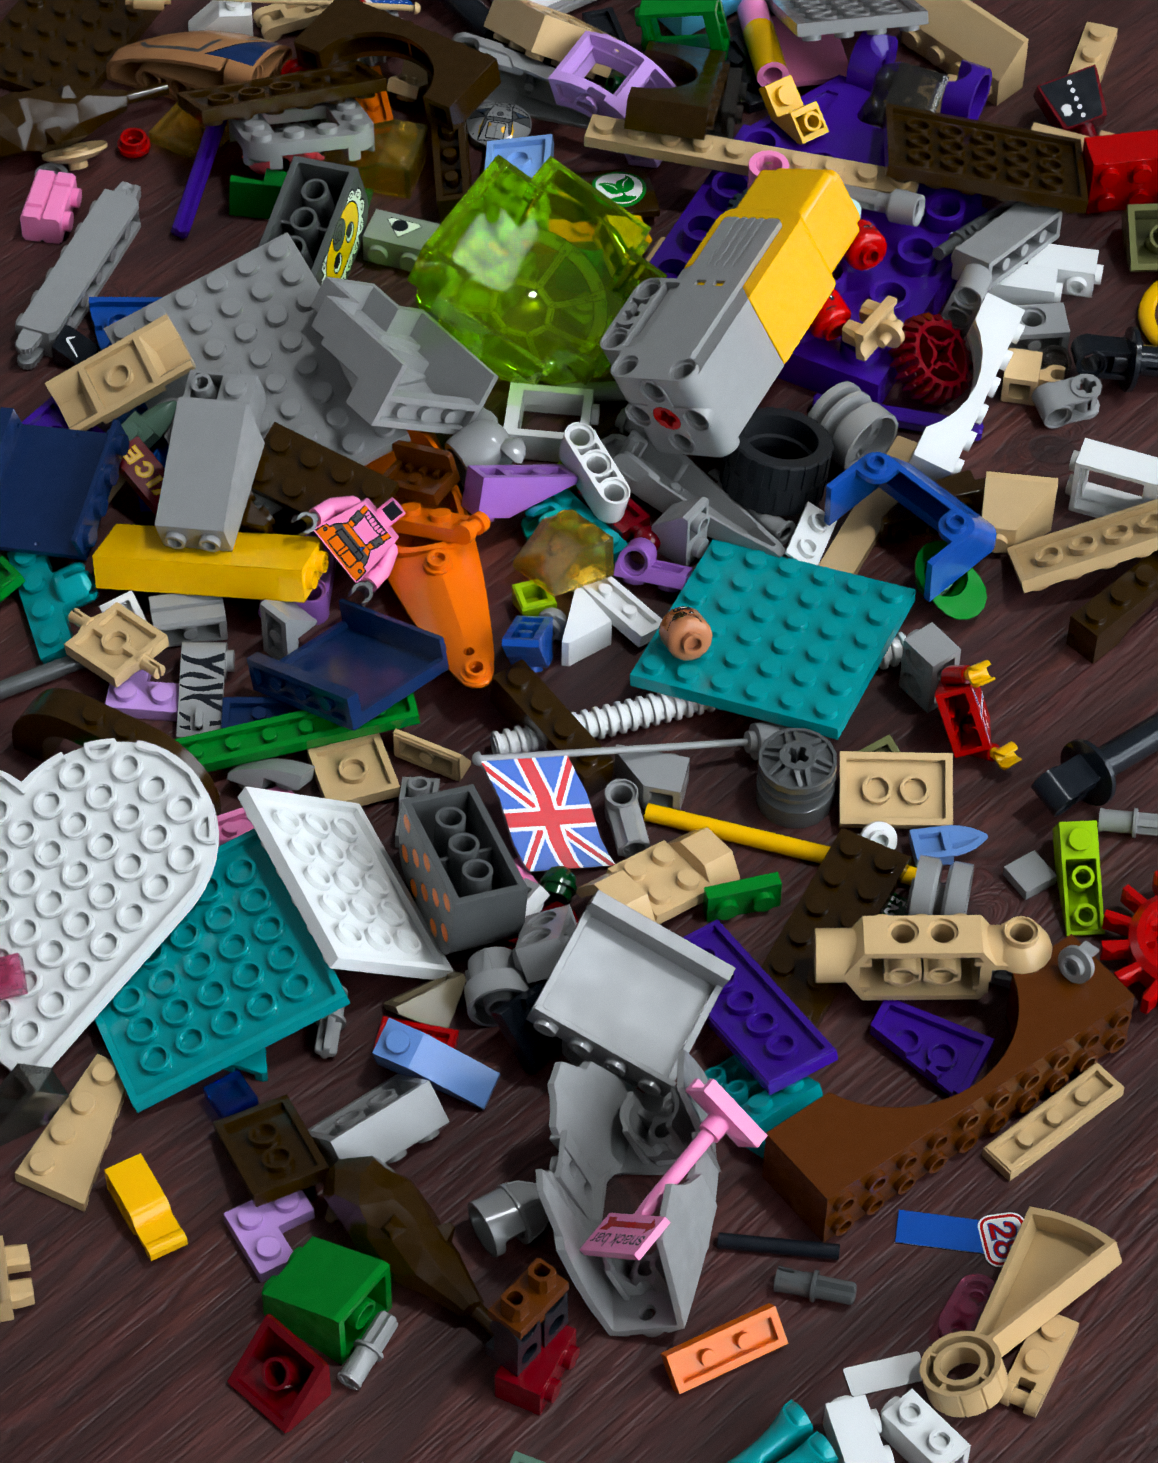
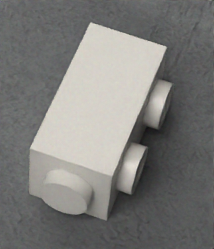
(1075, 266)
(1030, 286)
(855, 1431)
(921, 1432)

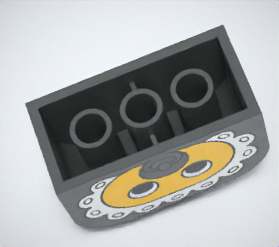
(323, 213)

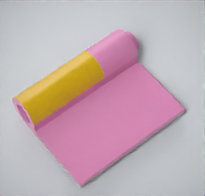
(780, 53)

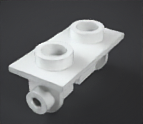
(810, 536)

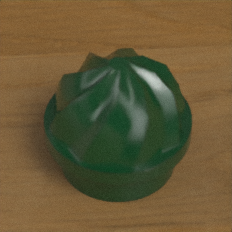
(559, 884)

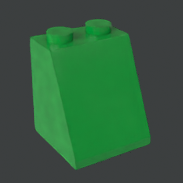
(328, 1295)

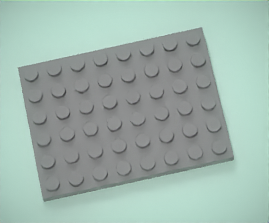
(258, 322)

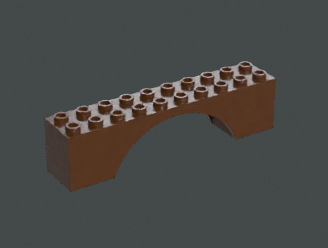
(852, 1156)

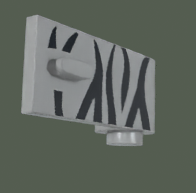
(201, 686)

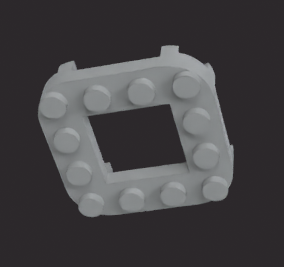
(341, 127)

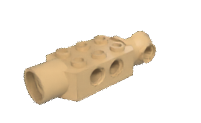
(927, 955)

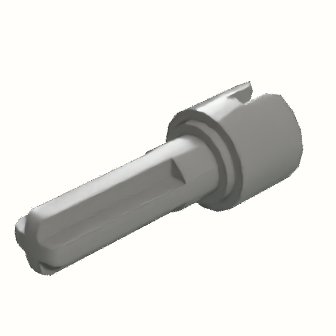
(899, 205)

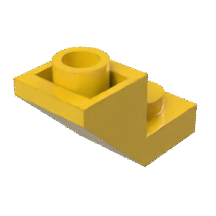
(788, 112)

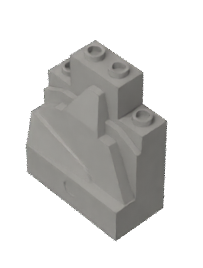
(399, 360)

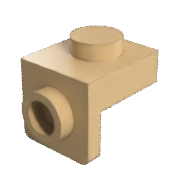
(410, 83)

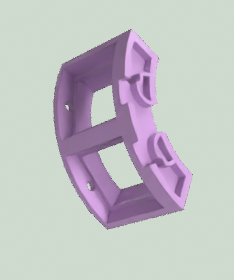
(580, 94)

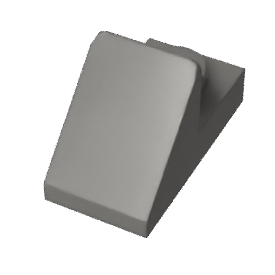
(282, 626)

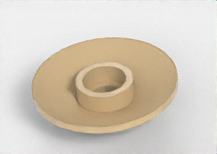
(76, 155)

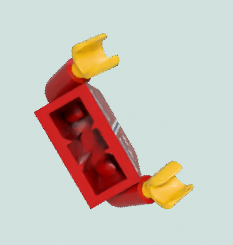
(967, 715)

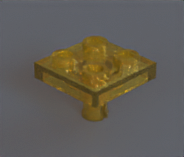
(181, 133)

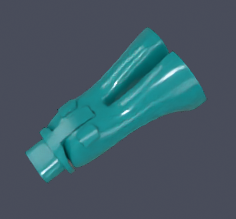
(789, 1433)

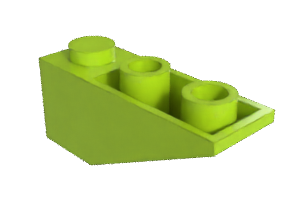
(1079, 877)

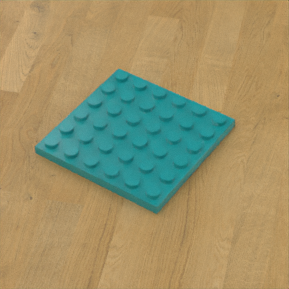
(786, 639)
(220, 982)

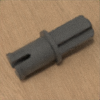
(814, 1286)

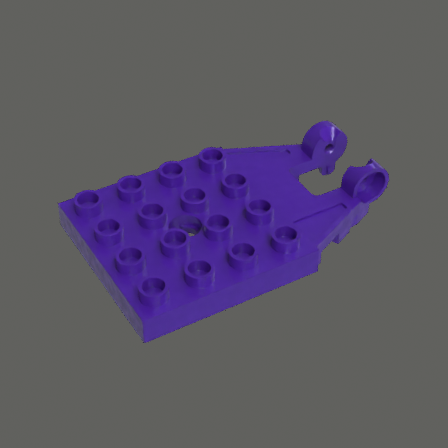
(908, 266)

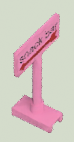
(633, 1234)

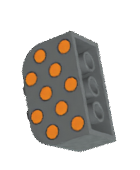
(460, 870)

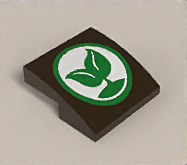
(627, 188)

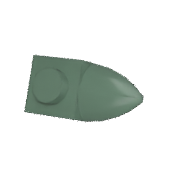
(150, 424)

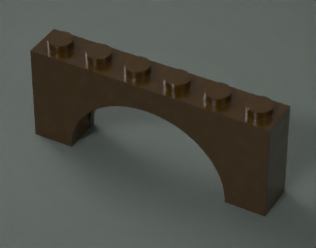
(358, 30)
(689, 106)

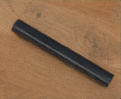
(778, 1246)

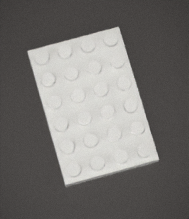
(344, 884)

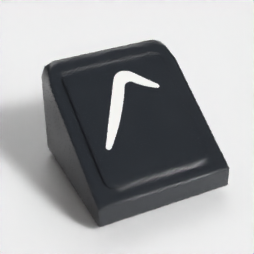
(72, 348)

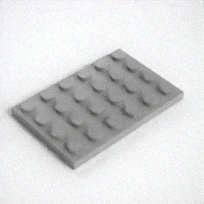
(844, 17)

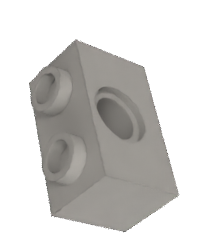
(1044, 326)

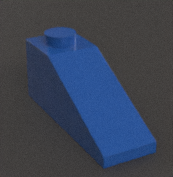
(530, 640)

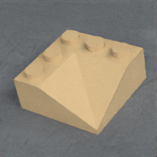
(539, 31)

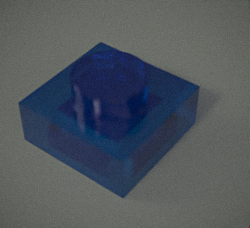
(230, 1095)

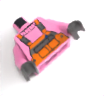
(357, 537)

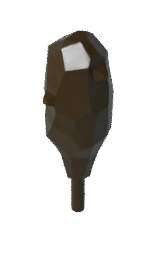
(61, 115)
(396, 1224)

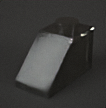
(28, 1100)

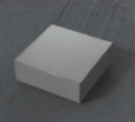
(1029, 875)

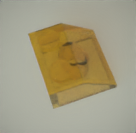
(566, 553)

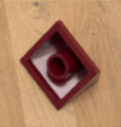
(281, 1375)

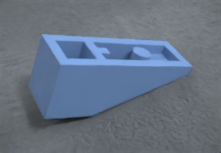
(424, 1057)

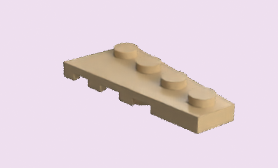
(73, 1143)

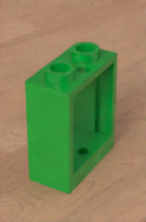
(711, 10)

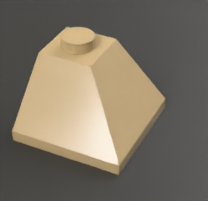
(1018, 507)

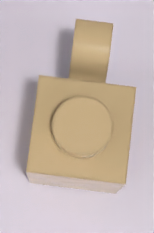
(1025, 375)

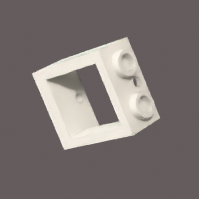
(546, 399)
(1112, 461)

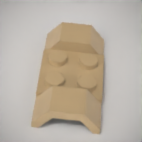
(121, 375)
(668, 875)

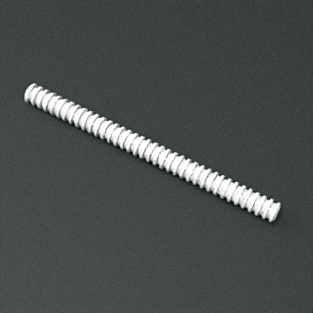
(635, 714)

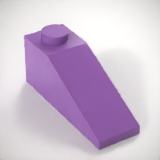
(510, 489)

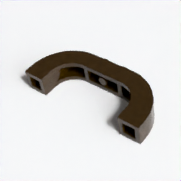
(79, 718)

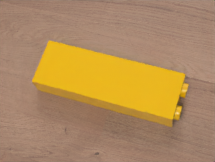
(257, 568)

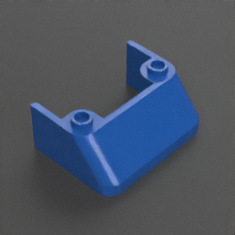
(964, 530)

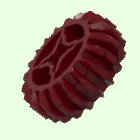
(932, 360)

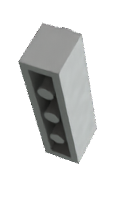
(1009, 241)

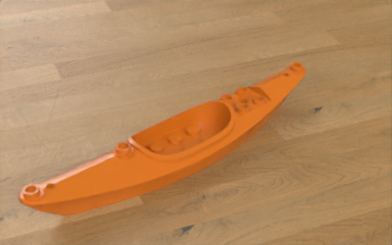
(444, 586)

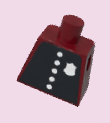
(1073, 101)

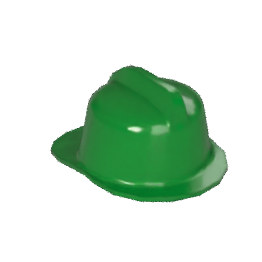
(962, 598)

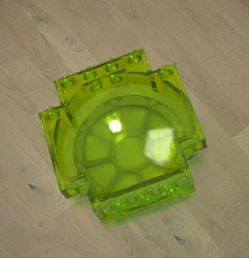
(533, 272)

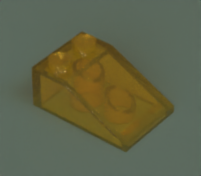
(397, 158)

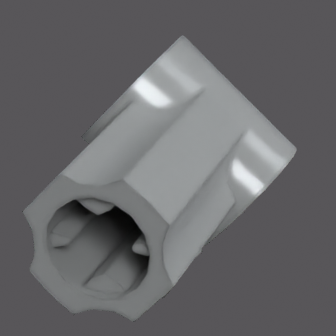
(625, 819)

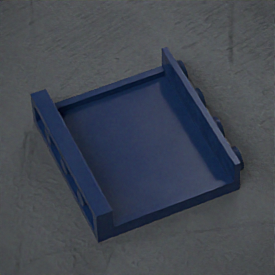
(352, 667)

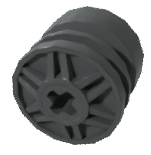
(796, 777)

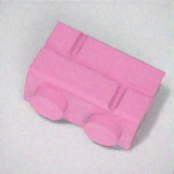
(50, 207)

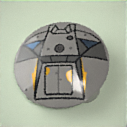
(498, 122)

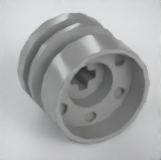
(854, 423)

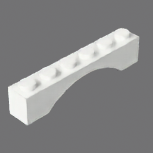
(989, 338)

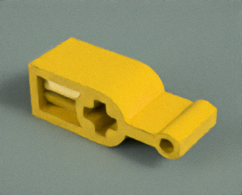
(144, 1206)

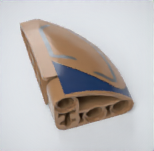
(196, 60)

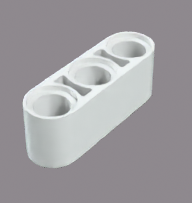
(598, 486)

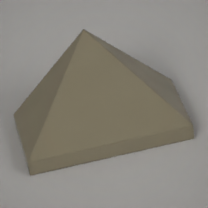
(431, 1001)

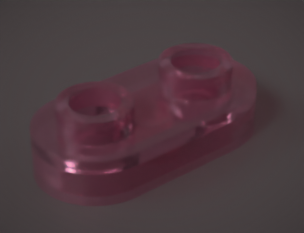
(960, 1310)

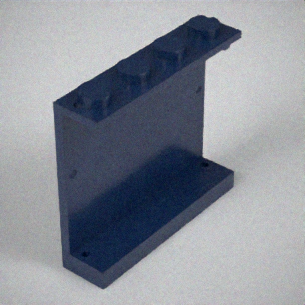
(55, 485)

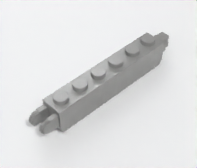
(79, 272)

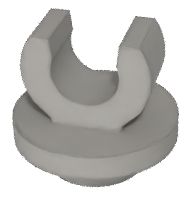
(1077, 962)

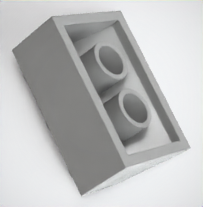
(382, 1122)

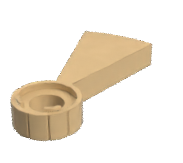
(1044, 1272)

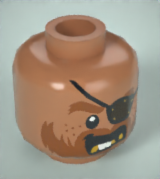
(683, 630)

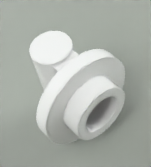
(881, 833)

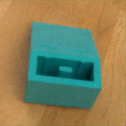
(763, 1108)

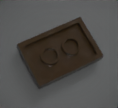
(271, 1150)

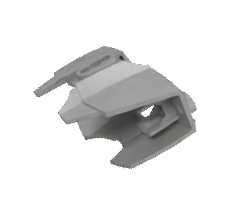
(614, 1129)

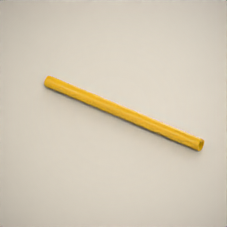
(746, 835)

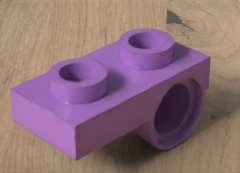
(667, 575)

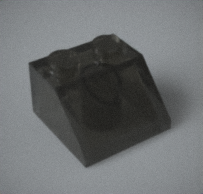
(903, 86)

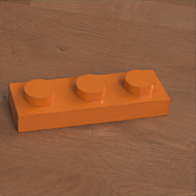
(724, 1348)

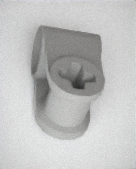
(1065, 403)

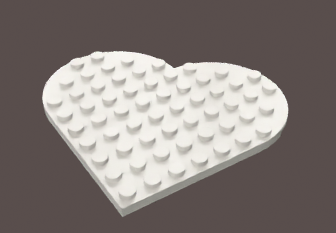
(93, 877)

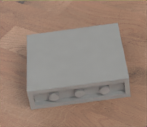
(629, 993)

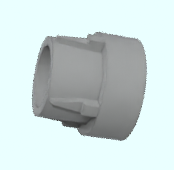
(491, 983)

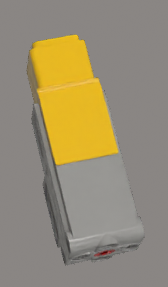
(712, 342)

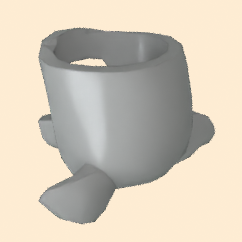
(484, 444)

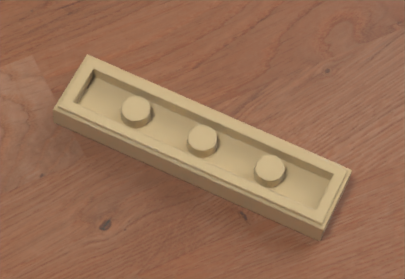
(1053, 1121)

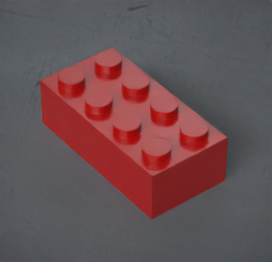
(1121, 170)

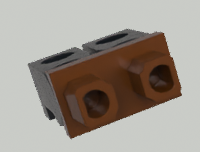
(527, 1316)

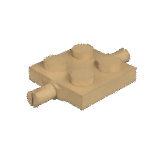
(116, 644)

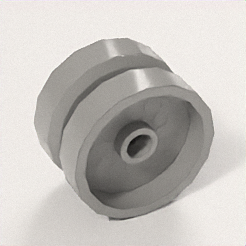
(936, 898)

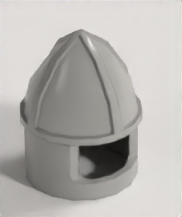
(507, 1213)

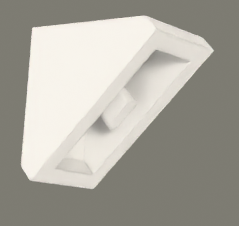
(586, 629)

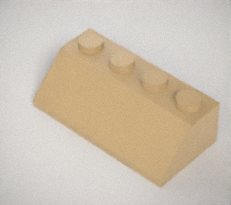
(970, 33)

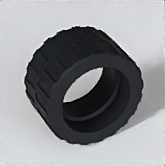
(778, 463)

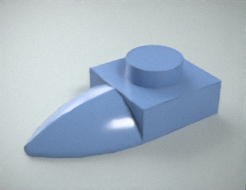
(944, 842)

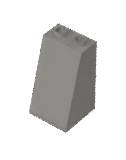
(208, 474)

